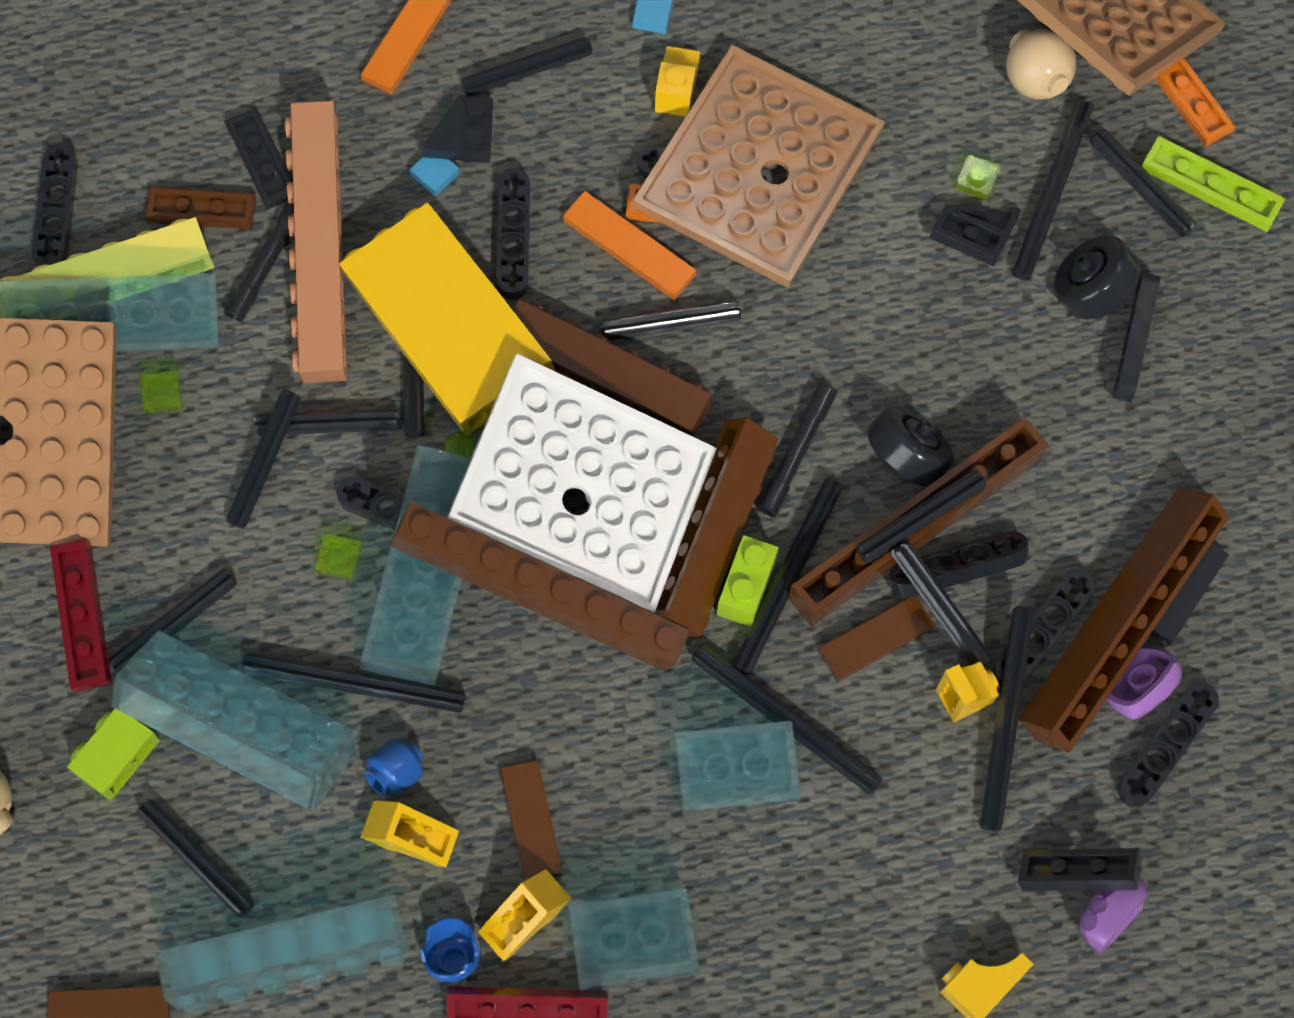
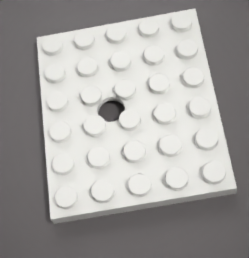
(563, 436)

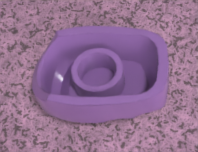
(1145, 683)
(1110, 914)

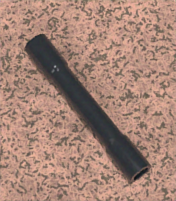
(248, 290)
(813, 416)

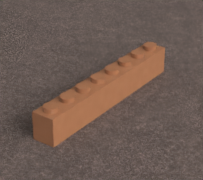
(317, 242)

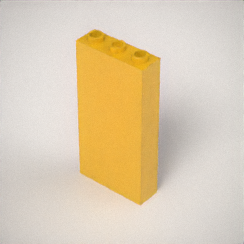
(441, 313)

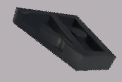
(463, 131)
(975, 230)

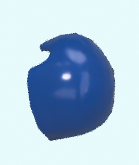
(451, 950)

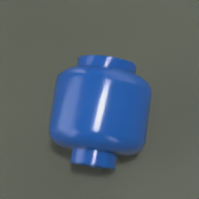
(394, 768)

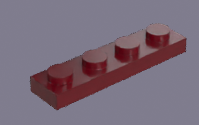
(80, 615)
(525, 1003)

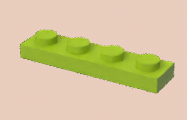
(1213, 184)

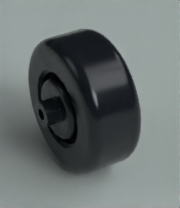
(1097, 277)
(910, 445)

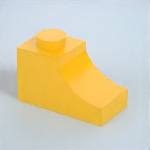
(676, 81)
(967, 690)
(409, 832)
(524, 914)
(980, 988)

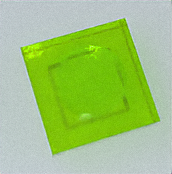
(977, 177)
(161, 392)
(338, 557)

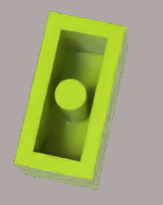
(747, 581)
(112, 753)

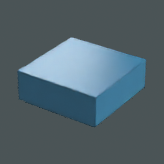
(652, 15)
(434, 173)

